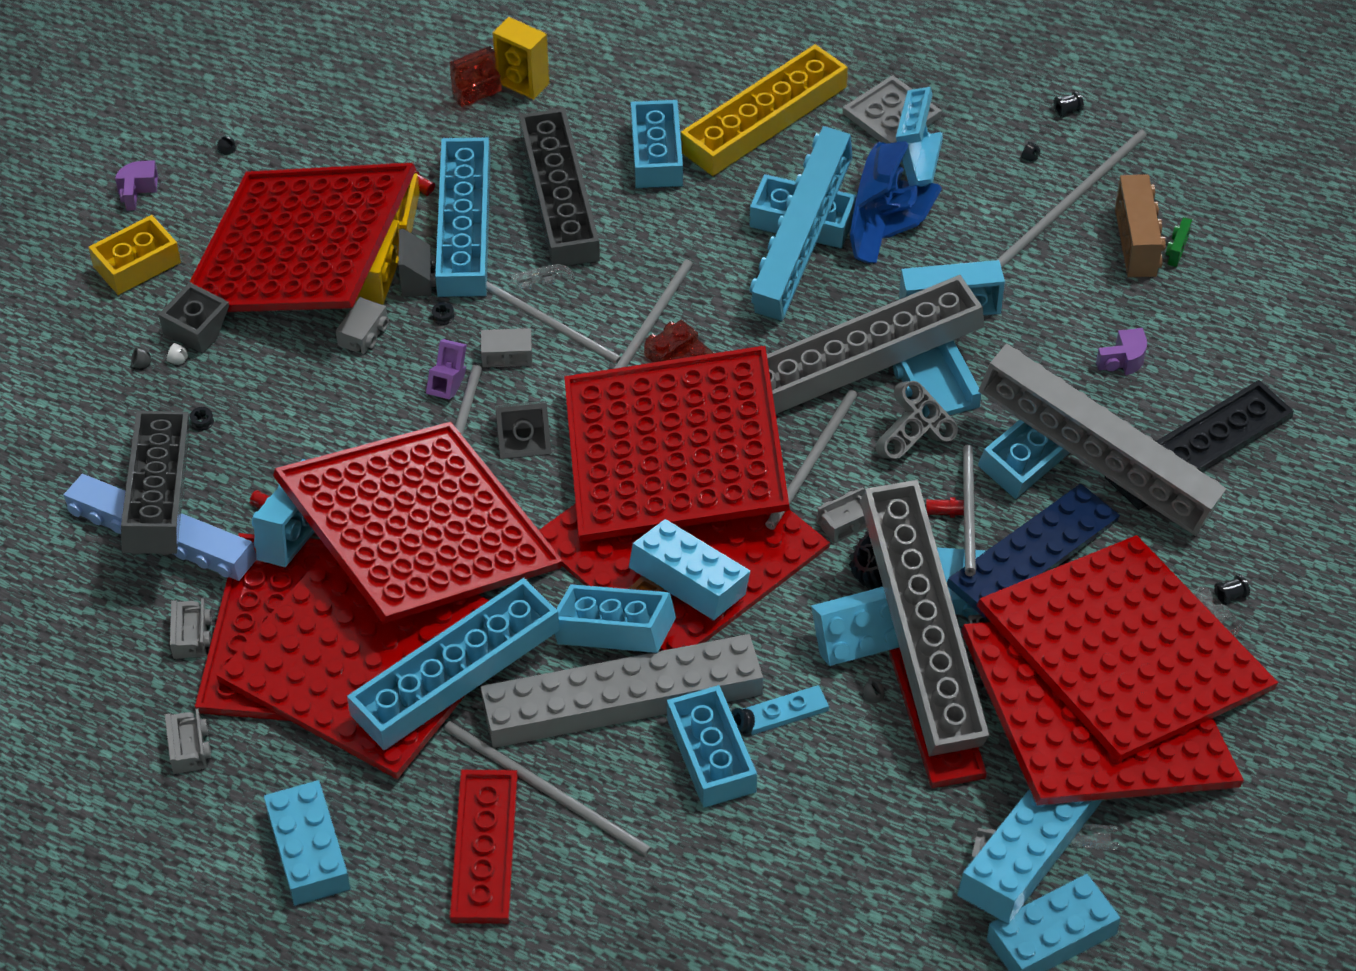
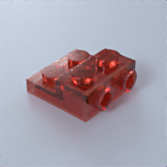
(475, 77)
(675, 342)

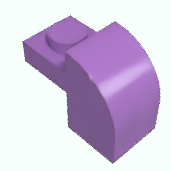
(135, 179)
(1127, 353)
(449, 370)

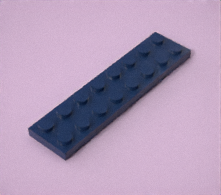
(1036, 545)

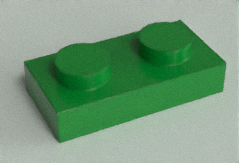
(1180, 237)

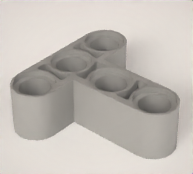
(915, 418)

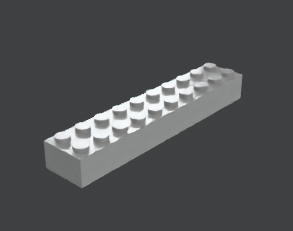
(873, 342)
(1101, 439)
(924, 618)
(617, 690)

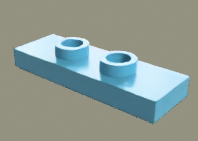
(788, 709)

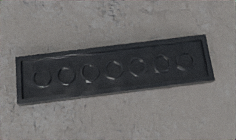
(1223, 430)

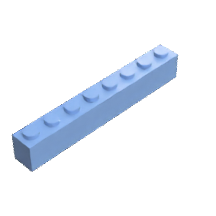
(197, 540)

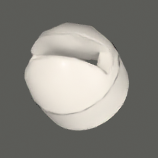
(177, 354)

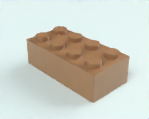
(1139, 226)

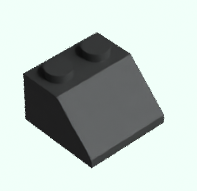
(415, 265)
(194, 317)
(523, 429)

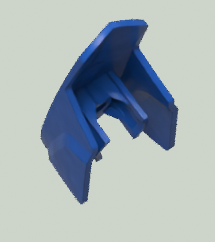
(886, 202)

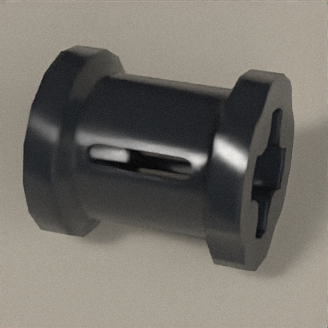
(1068, 104)
(1232, 589)

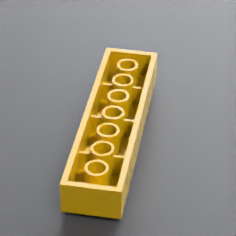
(763, 109)

